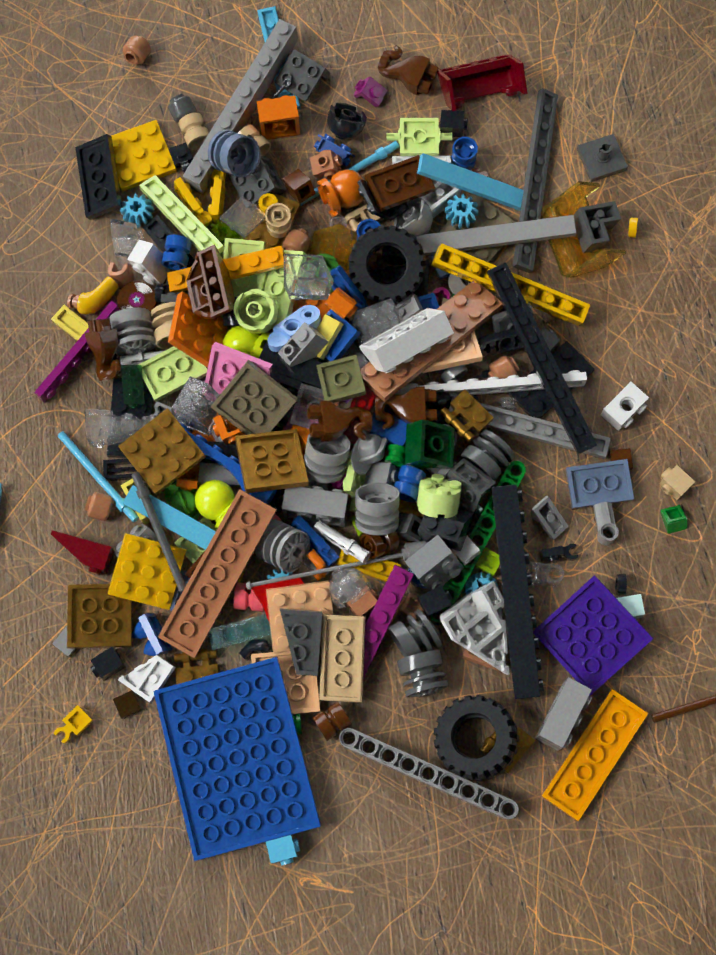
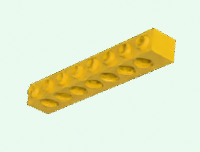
(536, 294)

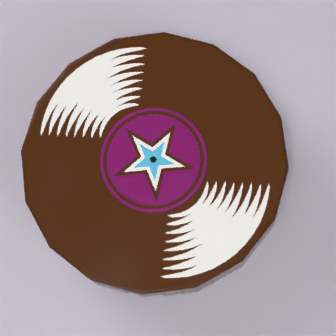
(136, 295)

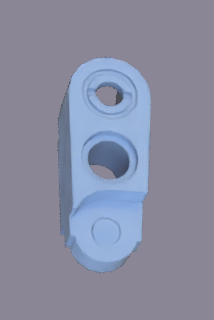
(285, 329)

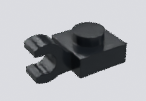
(181, 156)
(442, 400)
(553, 554)

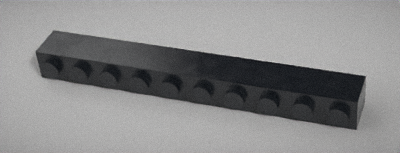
(516, 593)

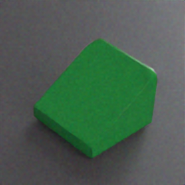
(674, 519)

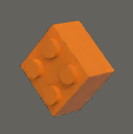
(278, 117)

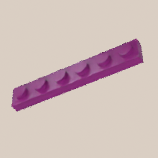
(70, 361)
(384, 612)

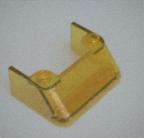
(567, 250)

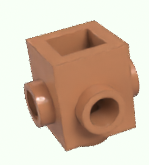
(325, 164)

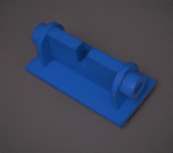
(327, 143)

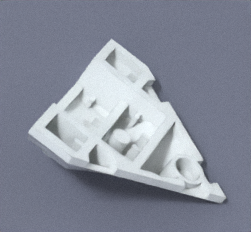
(478, 625)

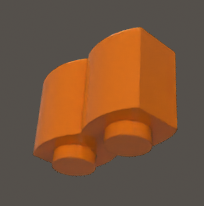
(341, 303)

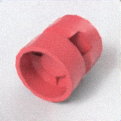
(246, 598)

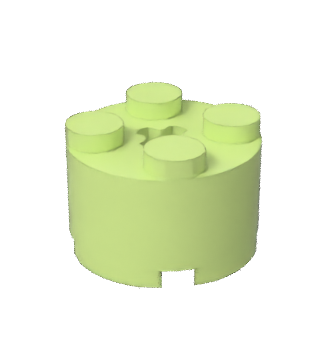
(254, 300)
(438, 496)

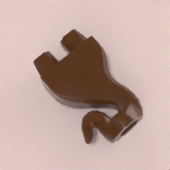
(409, 71)
(103, 343)
(408, 407)
(335, 421)

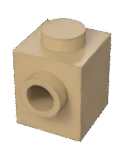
(675, 482)

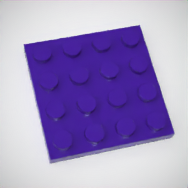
(592, 634)

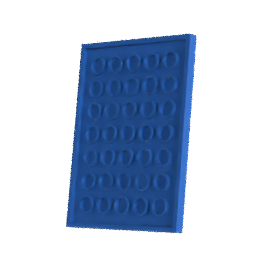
(236, 759)

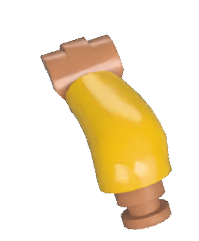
(93, 301)

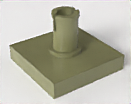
(341, 379)

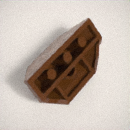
(210, 285)

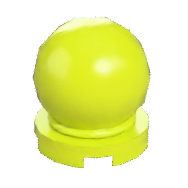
(245, 341)
(214, 500)

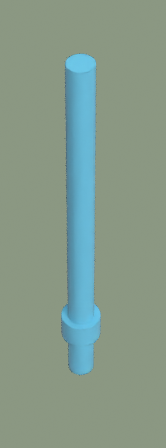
(380, 154)
(98, 476)

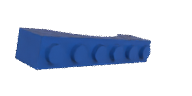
(231, 464)

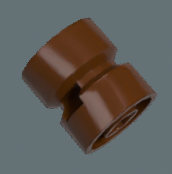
(379, 544)
(332, 721)

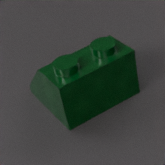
(429, 445)

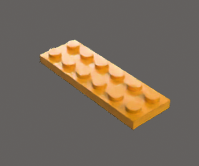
(594, 755)

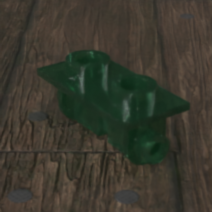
(132, 385)

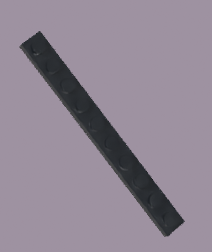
(541, 358)

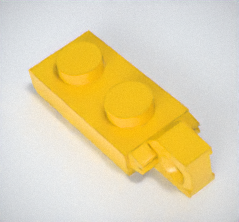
(217, 194)
(193, 204)

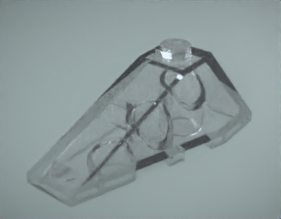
(108, 429)

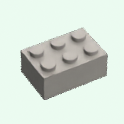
(316, 505)
(564, 714)

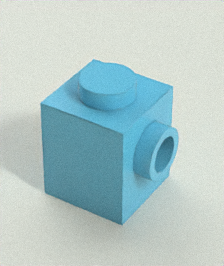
(283, 849)

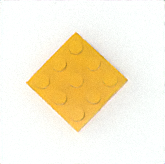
(141, 155)
(144, 573)

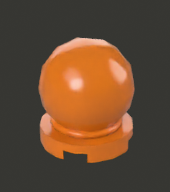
(340, 191)

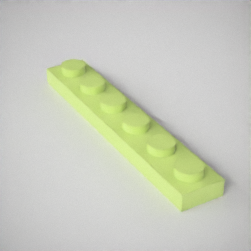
(179, 214)

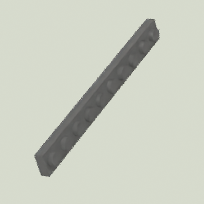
(536, 174)

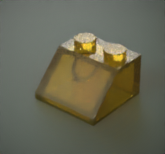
(335, 241)

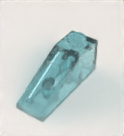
(239, 632)

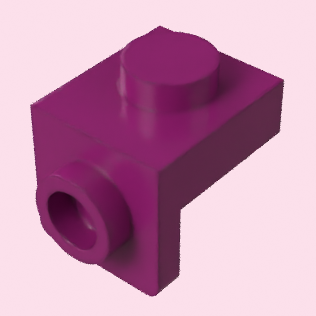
(370, 91)

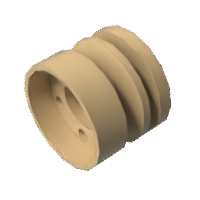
(162, 320)

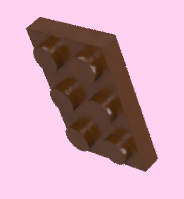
(398, 183)

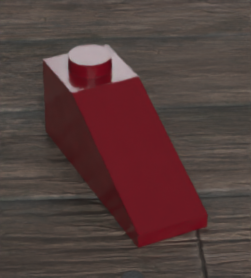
(91, 554)

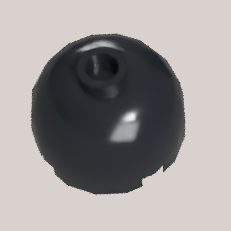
(345, 121)

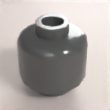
(181, 106)

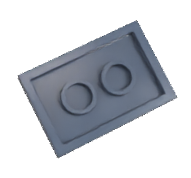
(599, 483)

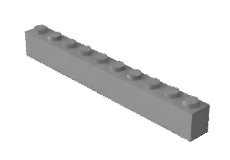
(244, 99)

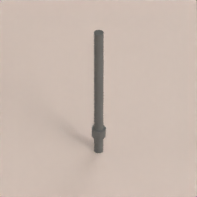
(143, 494)

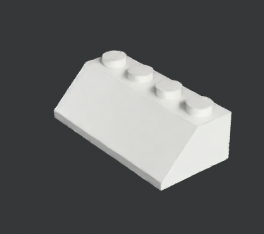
(407, 339)

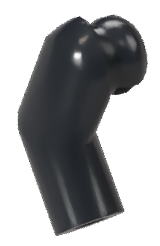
(255, 645)

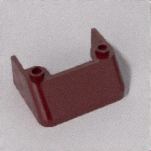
(482, 78)

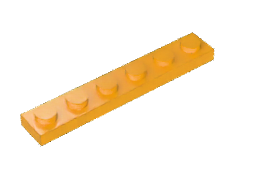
(238, 267)

